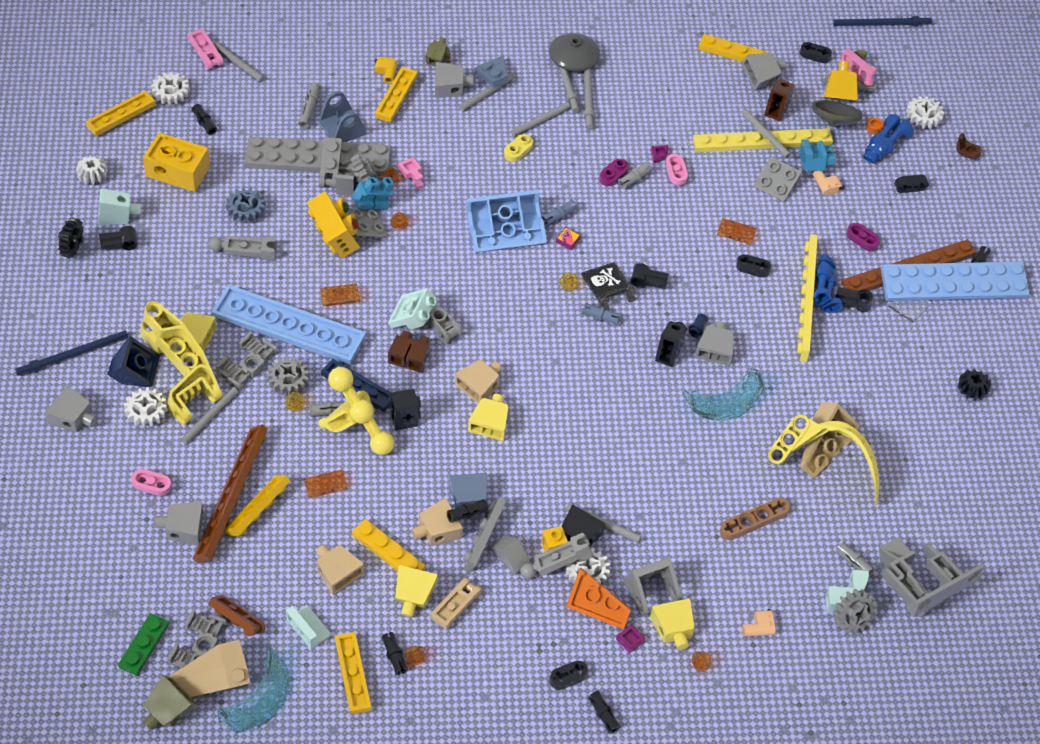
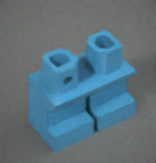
(816, 156)
(373, 194)

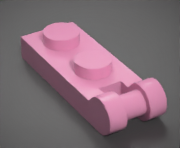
(205, 49)
(859, 66)

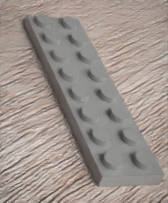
(307, 154)

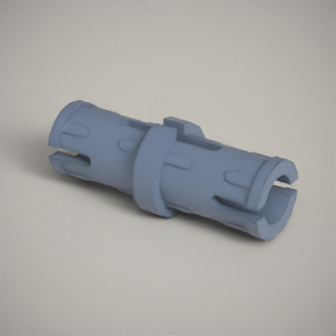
(559, 212)
(601, 313)

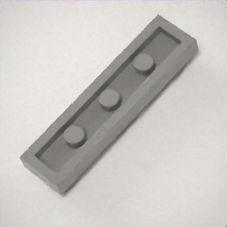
(479, 541)

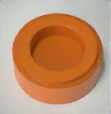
(874, 125)

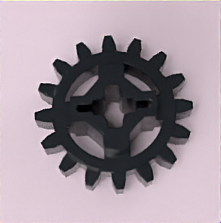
(70, 237)

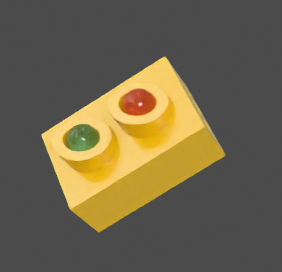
(335, 223)

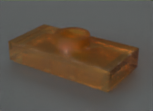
(736, 231)
(339, 294)
(325, 483)

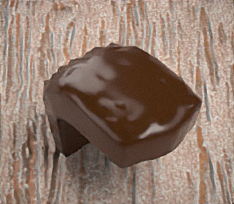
(967, 149)

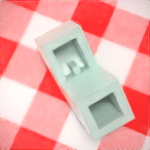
(857, 580)

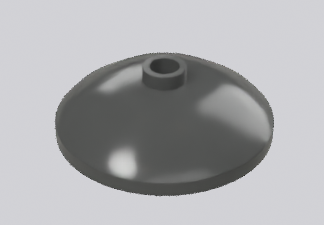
(574, 52)
(836, 113)

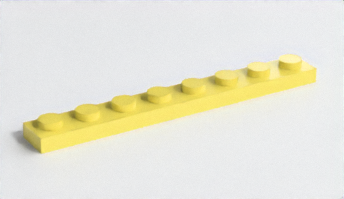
(756, 140)
(806, 303)

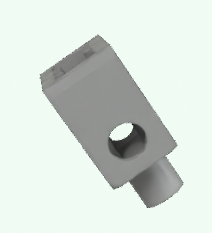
(762, 69)
(450, 80)
(716, 344)
(70, 411)
(182, 522)

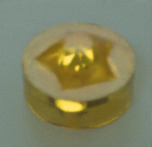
(569, 282)
(294, 402)

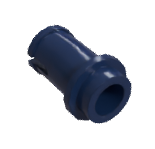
(696, 328)

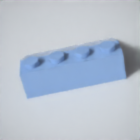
(505, 221)

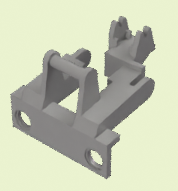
(900, 576)

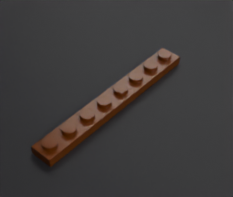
(949, 254)
(230, 494)

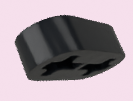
(815, 52)
(911, 183)
(753, 265)
(570, 678)

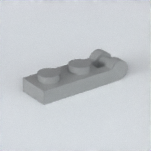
(330, 161)

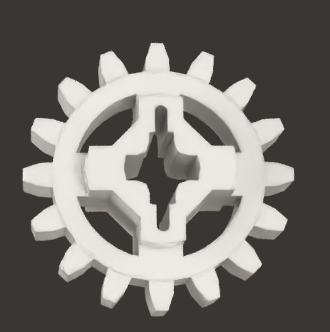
(170, 88)
(924, 112)
(145, 407)
(592, 565)

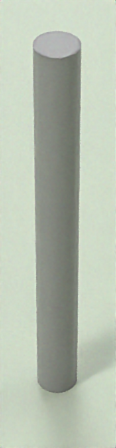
(238, 62)
(483, 94)
(540, 119)
(766, 133)
(209, 415)
(614, 528)

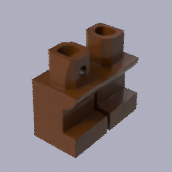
(409, 352)

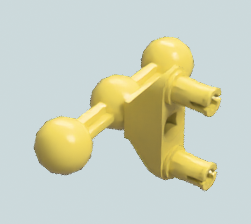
(355, 410)

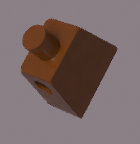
(781, 94)

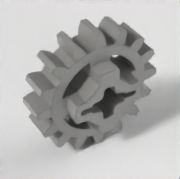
(362, 169)
(288, 375)
(855, 611)

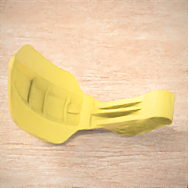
(815, 430)

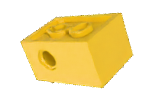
(176, 162)

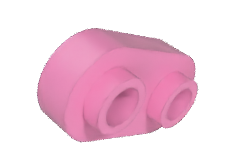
(677, 173)
(152, 482)

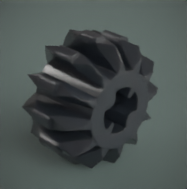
(974, 384)

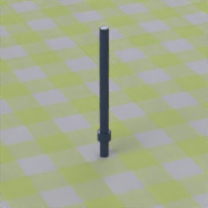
(913, 21)
(36, 365)

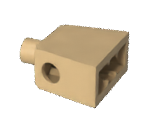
(478, 379)
(436, 526)
(338, 567)

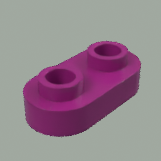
(613, 172)
(863, 236)

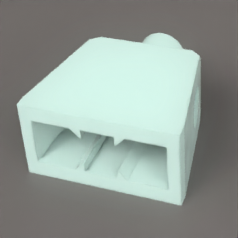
(115, 207)

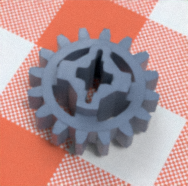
(245, 205)

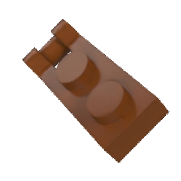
(237, 615)

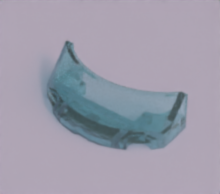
(730, 403)
(263, 701)

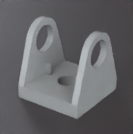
(667, 574)

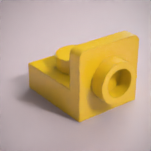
(553, 538)

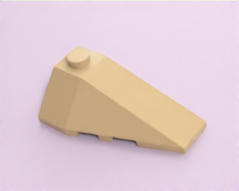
(822, 449)
(214, 670)

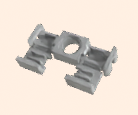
(258, 353)
(208, 632)

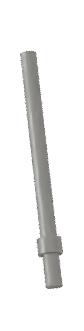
(571, 95)
(588, 112)

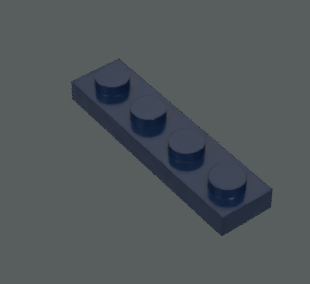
(378, 395)

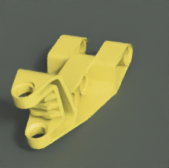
(174, 340)

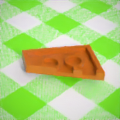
(597, 601)

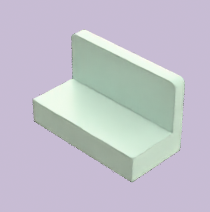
(307, 626)

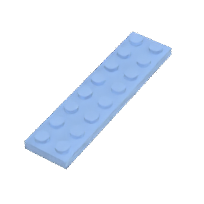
(954, 281)
(289, 324)

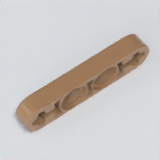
(756, 521)

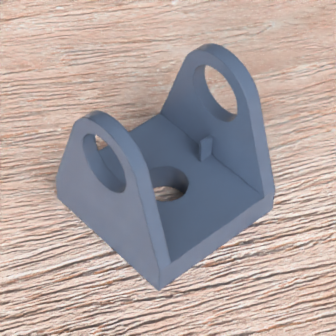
(336, 116)

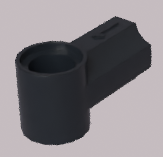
(124, 238)
(643, 276)
(853, 297)

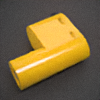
(386, 67)

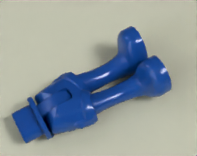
(880, 145)
(826, 282)

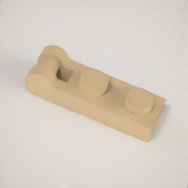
(455, 603)

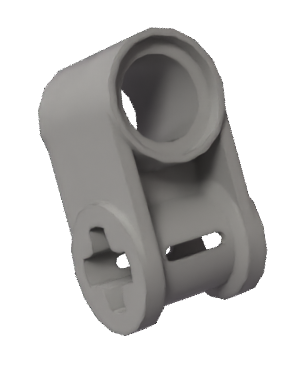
(444, 324)

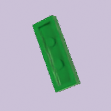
(143, 644)

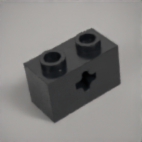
(405, 409)

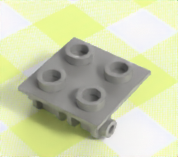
(777, 179)
(369, 224)

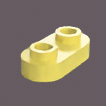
(520, 145)

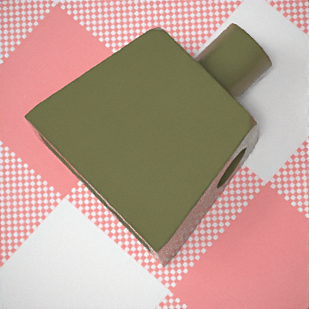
(167, 703)

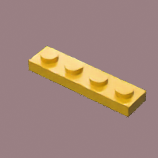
(726, 48)
(396, 94)
(120, 113)
(261, 501)
(385, 547)
(352, 673)

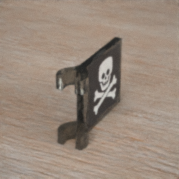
(608, 282)

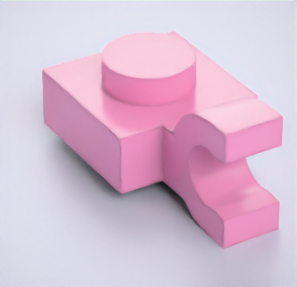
(411, 169)

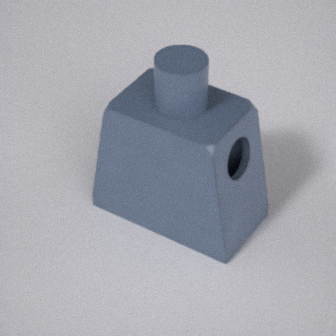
(468, 489)

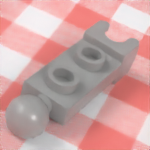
(246, 246)
(558, 557)

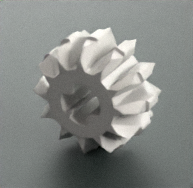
(91, 169)

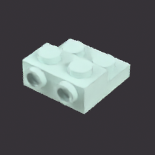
(413, 309)

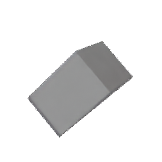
(345, 183)
(510, 553)

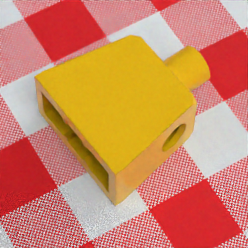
(842, 83)

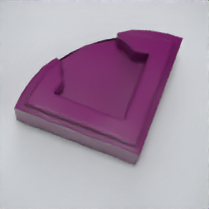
(659, 153)

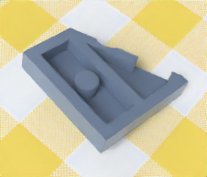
(493, 71)

